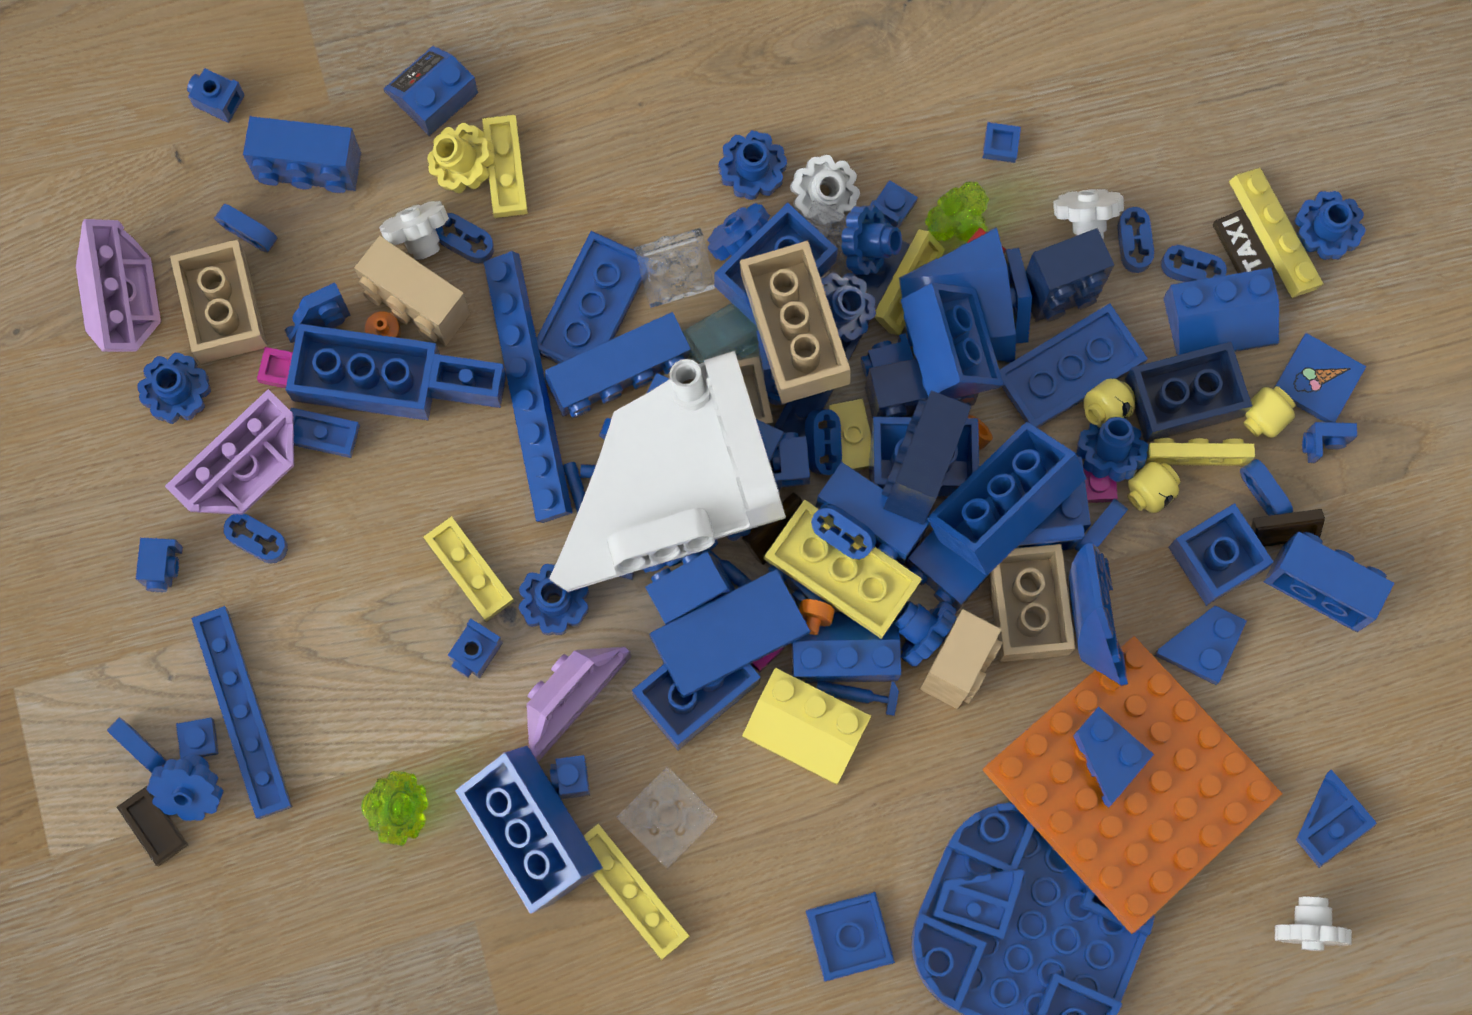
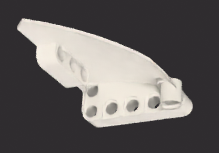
(672, 477)

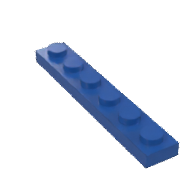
(241, 713)

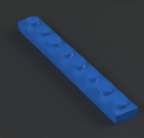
(527, 387)

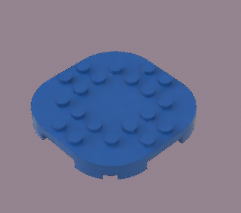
(1061, 942)

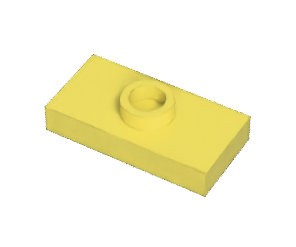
(854, 433)

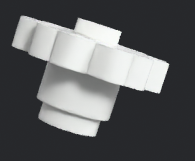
(835, 176)
(1089, 209)
(416, 228)
(1313, 926)

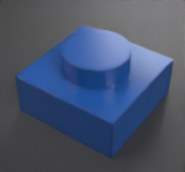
(1001, 142)
(197, 738)

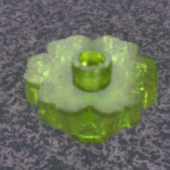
(958, 213)
(396, 808)

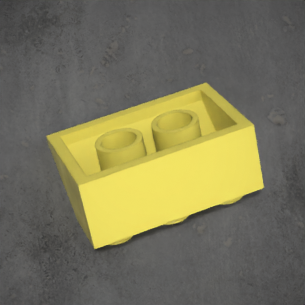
(806, 726)

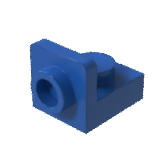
(895, 203)
(1328, 433)

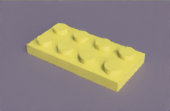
(863, 589)

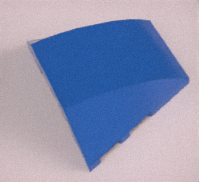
(976, 266)
(1093, 615)

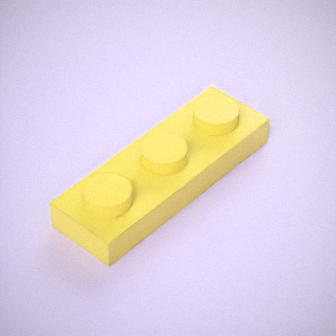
(506, 171)
(921, 251)
(1201, 452)
(468, 569)

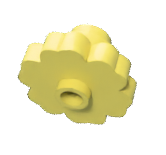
(461, 157)

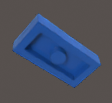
(324, 433)

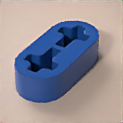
(245, 228)
(1128, 240)
(460, 245)
(1193, 259)
(823, 441)
(1265, 488)
(1103, 525)
(839, 538)
(251, 544)
(136, 744)

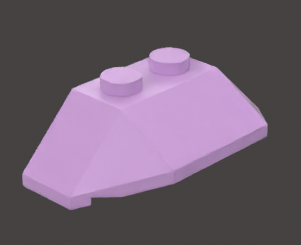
(115, 287)
(240, 461)
(569, 693)

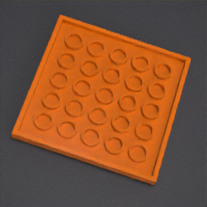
(1170, 816)

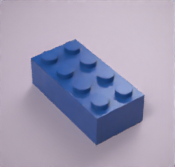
(617, 365)
(361, 372)
(1007, 498)
(528, 829)

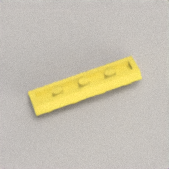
(1276, 232)
(635, 896)

